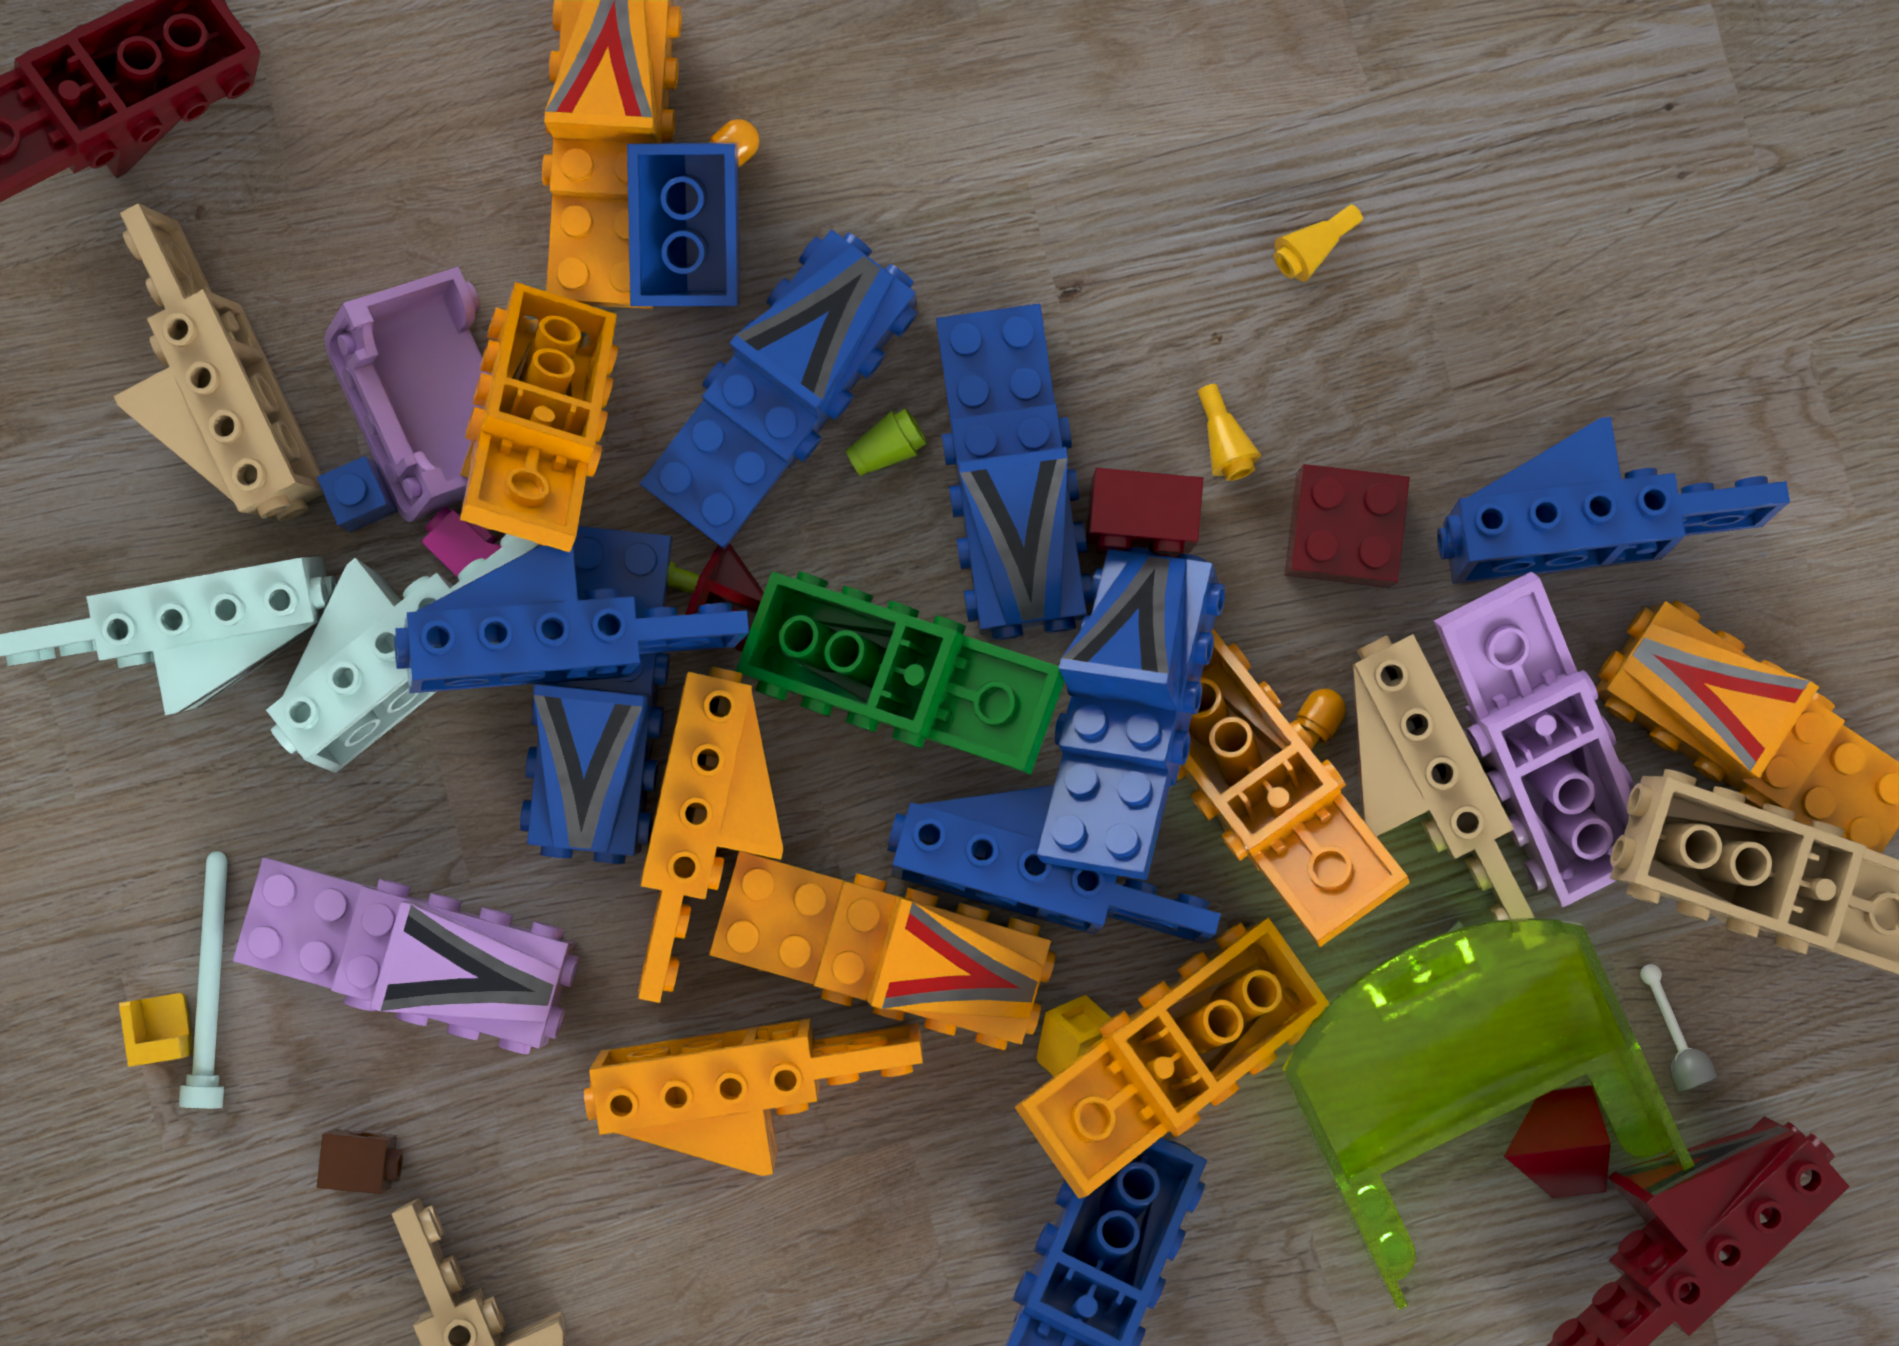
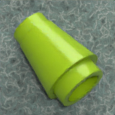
(887, 443)

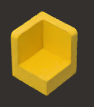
(156, 1029)
(1069, 1033)

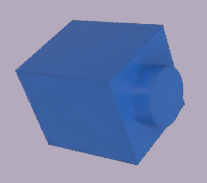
(357, 494)

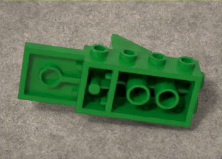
(898, 671)

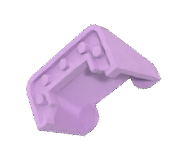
(412, 384)

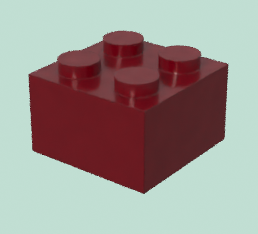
(1144, 511)
(1347, 526)

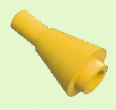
(1305, 249)
(1229, 446)

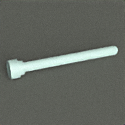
(202, 1085)

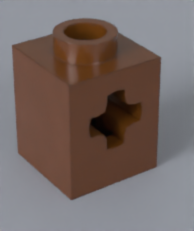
(359, 1161)

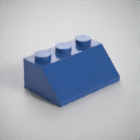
(684, 224)

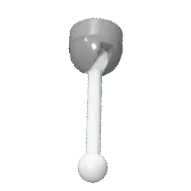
(1689, 1065)

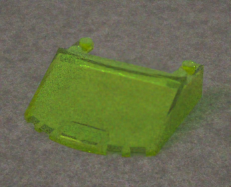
(1454, 1042)

